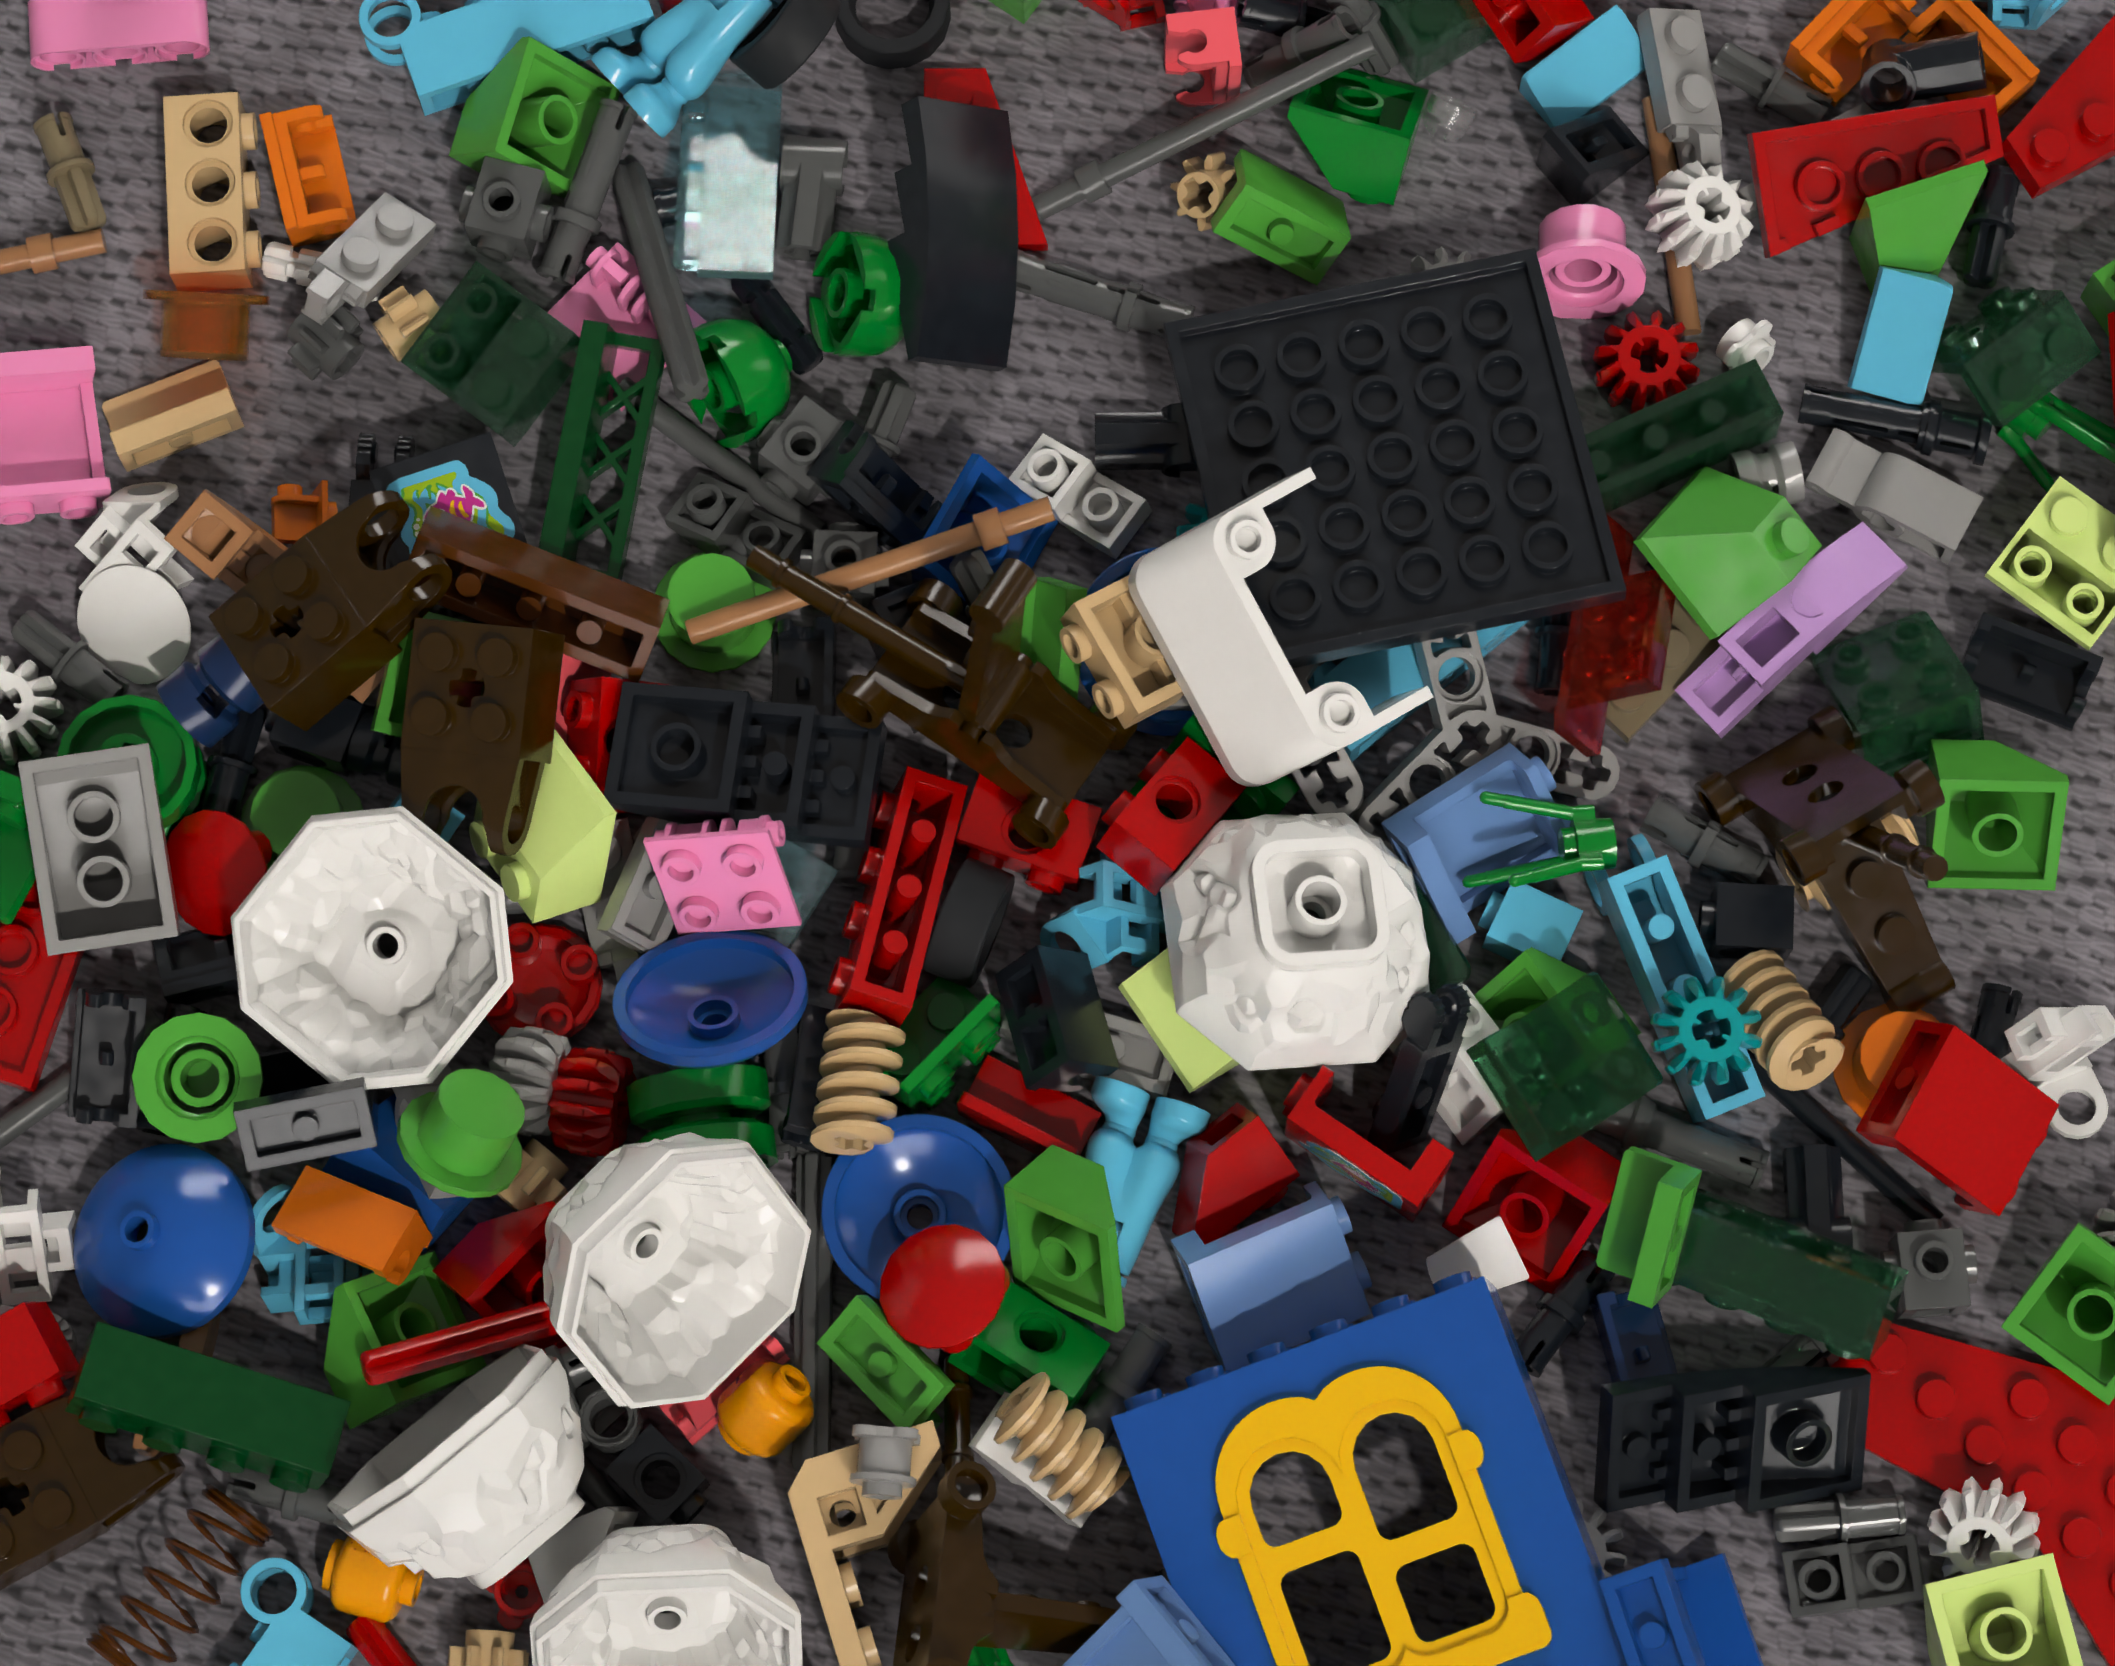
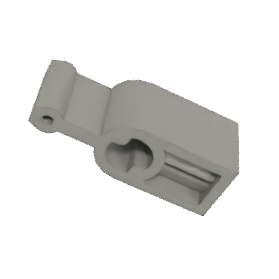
(1894, 495)

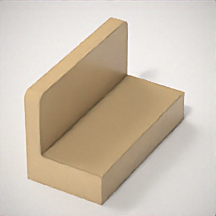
(171, 415)

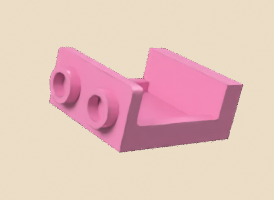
(49, 436)

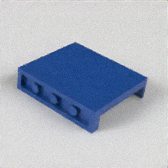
(1680, 1615)

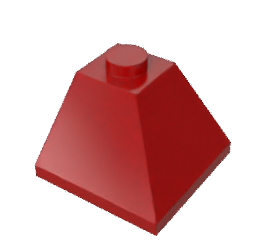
(1543, 1203)
(501, 1265)

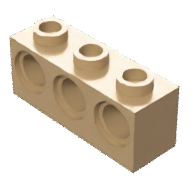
(190, 170)

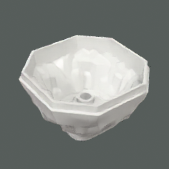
(315, 958)
(1271, 976)
(672, 1266)
(474, 1475)
(667, 1602)

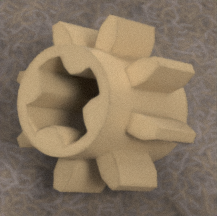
(1200, 179)
(404, 319)
(536, 1180)
(487, 1649)

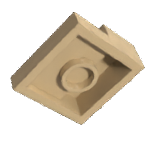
(1120, 654)

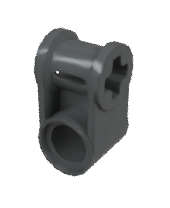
(591, 1399)

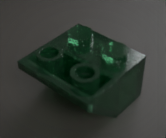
(494, 353)

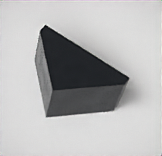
(1588, 154)

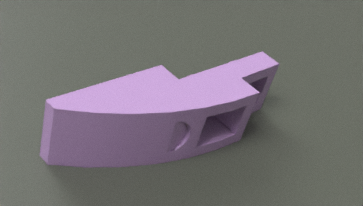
(1790, 627)

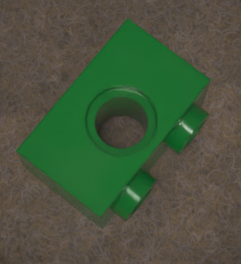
(1067, 1348)

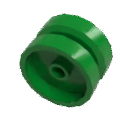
(137, 720)
(706, 1103)

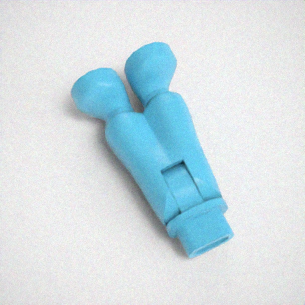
(680, 56)
(1144, 1174)

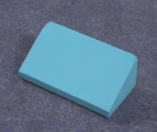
(1585, 69)
(1901, 335)

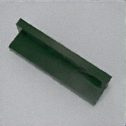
(580, 441)

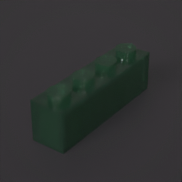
(1683, 434)
(1788, 1276)

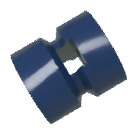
(196, 704)

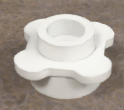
(1746, 342)

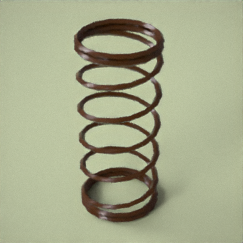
(111, 1650)

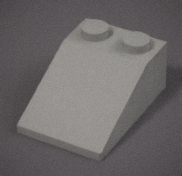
(99, 849)

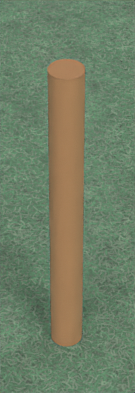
(1680, 279)

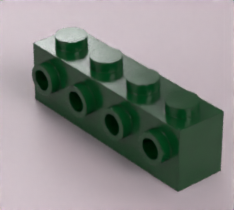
(207, 1408)

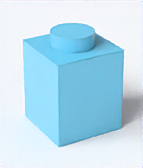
(1528, 920)

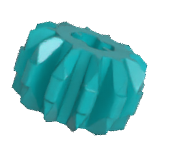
(1699, 1052)

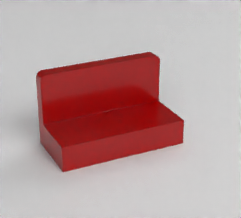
(1026, 1116)

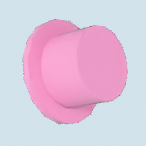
(1588, 263)

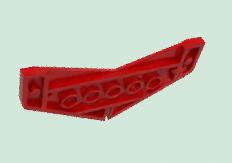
(1982, 1414)

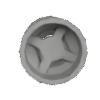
(1775, 470)

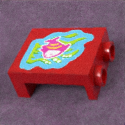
(1355, 1157)

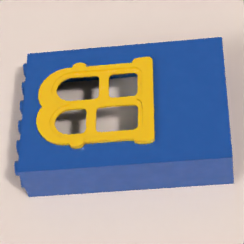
(1431, 1359)

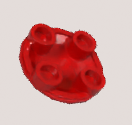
(215, 867)
(553, 984)
(943, 1287)

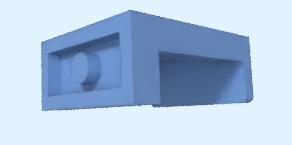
(1459, 836)
(1275, 1278)
(1150, 1630)

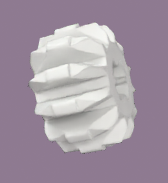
(1699, 216)
(34, 706)
(1986, 1511)

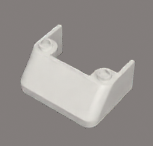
(1229, 657)

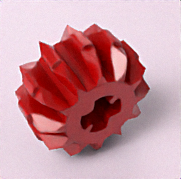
(1622, 363)
(591, 1102)

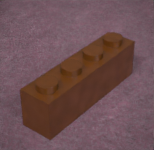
(529, 587)

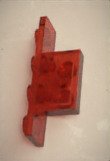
(1613, 651)

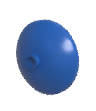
(710, 999)
(927, 1166)
(193, 1247)

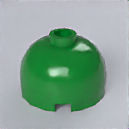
(858, 296)
(742, 370)

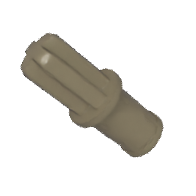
(70, 172)

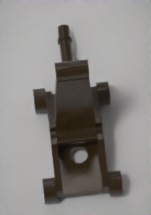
(990, 675)
(1847, 845)
(948, 1589)

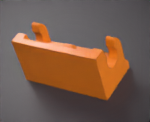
(1835, 41)
(2007, 69)
(308, 174)
(353, 1224)

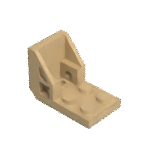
(816, 1498)

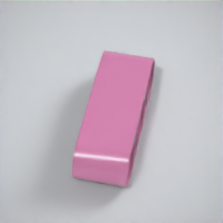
(110, 30)

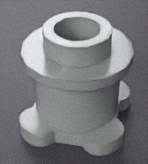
(884, 1460)

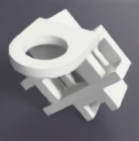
(129, 522)
(2052, 1055)
(33, 1258)

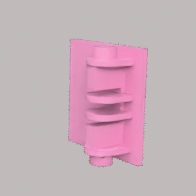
(615, 296)
(723, 876)

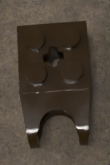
(330, 610)
(477, 742)
(71, 1488)

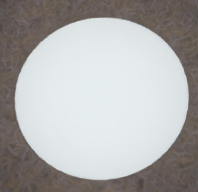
(134, 623)

